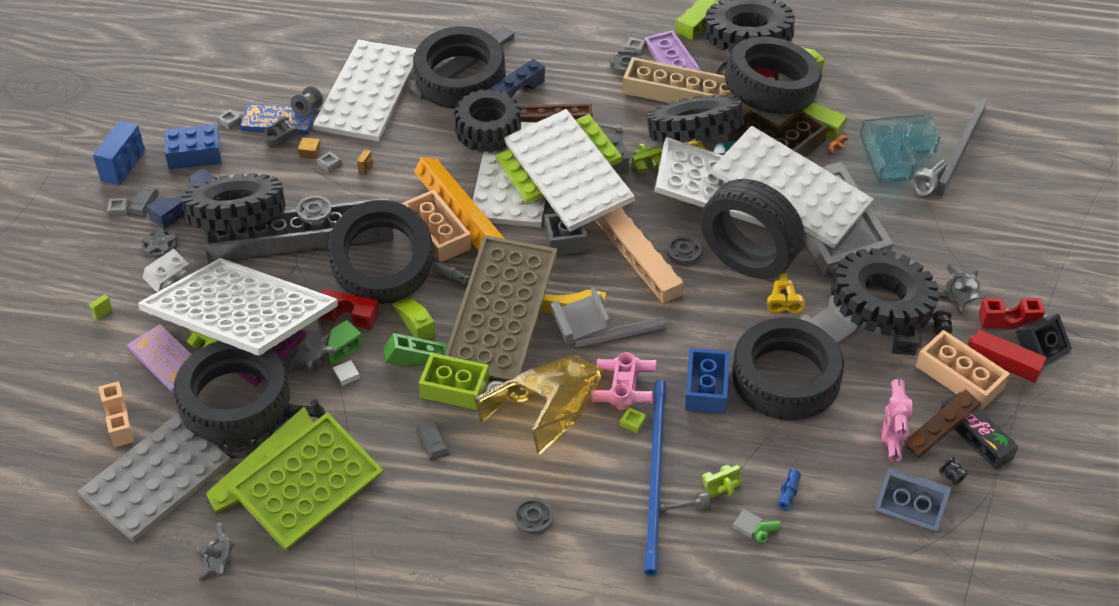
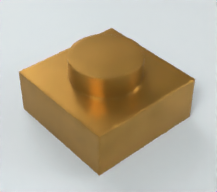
(364, 162)

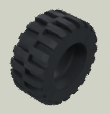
(486, 106)

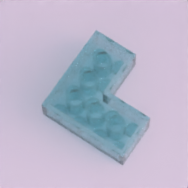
(894, 141)

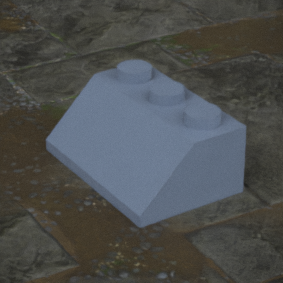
(913, 499)

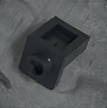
(906, 344)

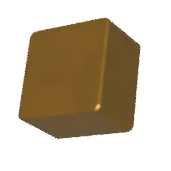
(309, 148)

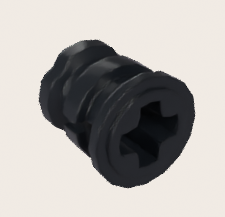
(942, 321)
(946, 468)

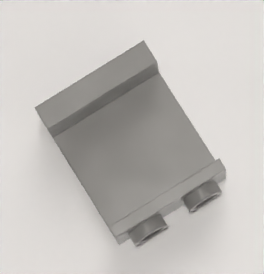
(581, 317)
(833, 322)

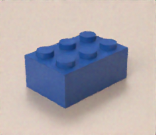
(192, 146)
(119, 152)
(707, 380)

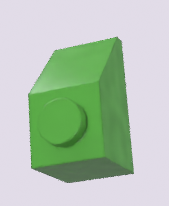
(344, 340)

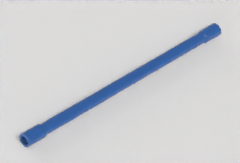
(651, 556)

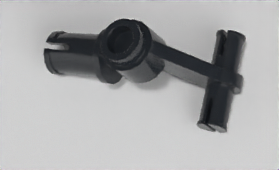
(314, 410)

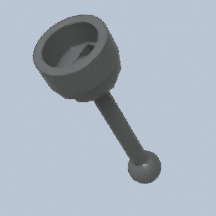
(701, 502)

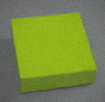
(101, 307)
(633, 420)

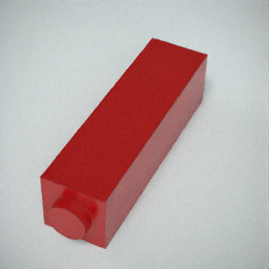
(1008, 355)

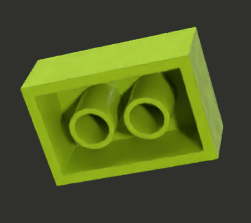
(453, 381)

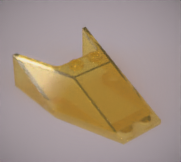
(563, 383)

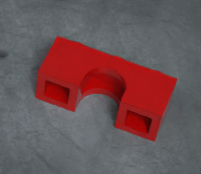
(363, 310)
(995, 315)

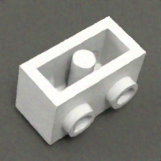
(166, 270)

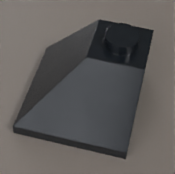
(1045, 337)

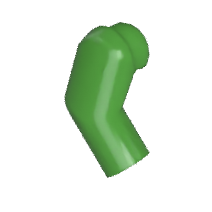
(764, 528)

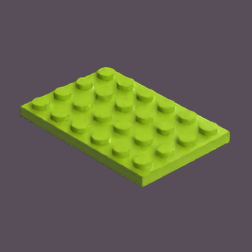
(523, 182)
(306, 481)

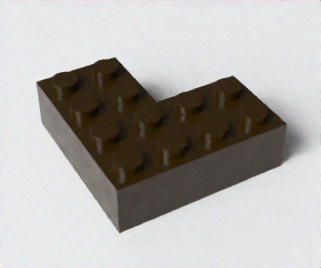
(799, 132)

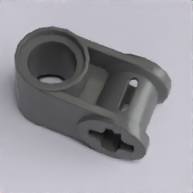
(282, 130)

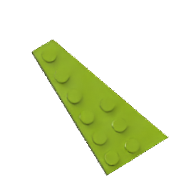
(220, 495)

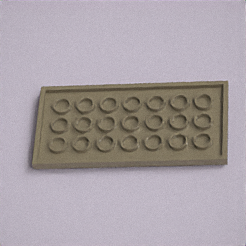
(502, 305)

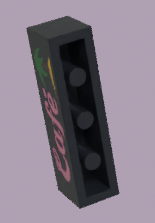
(986, 437)

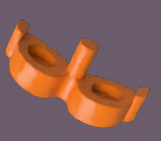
(839, 141)

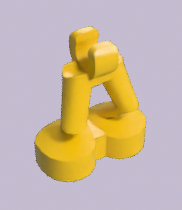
(778, 302)

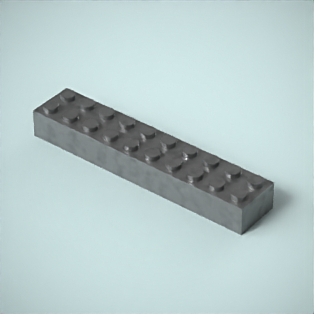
(283, 235)

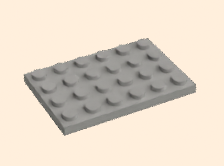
(154, 478)

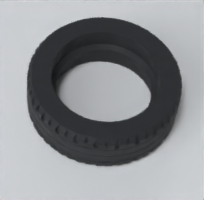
(452, 43)
(770, 94)
(766, 206)
(380, 214)
(786, 401)
(236, 424)

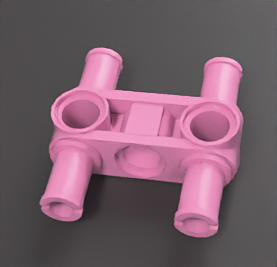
(624, 381)
(896, 420)

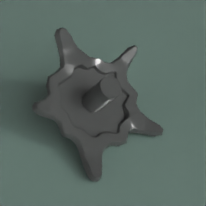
(962, 288)
(311, 352)
(216, 554)

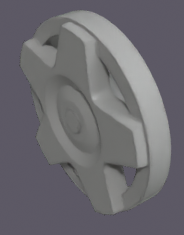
(314, 211)

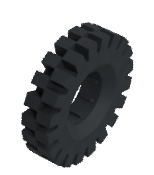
(727, 17)
(695, 118)
(233, 201)
(864, 269)

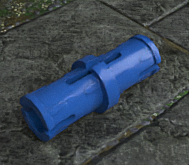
(789, 489)

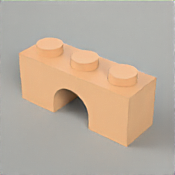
(116, 414)

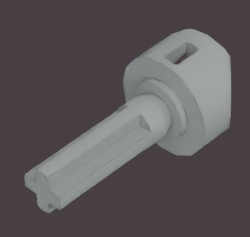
(927, 180)

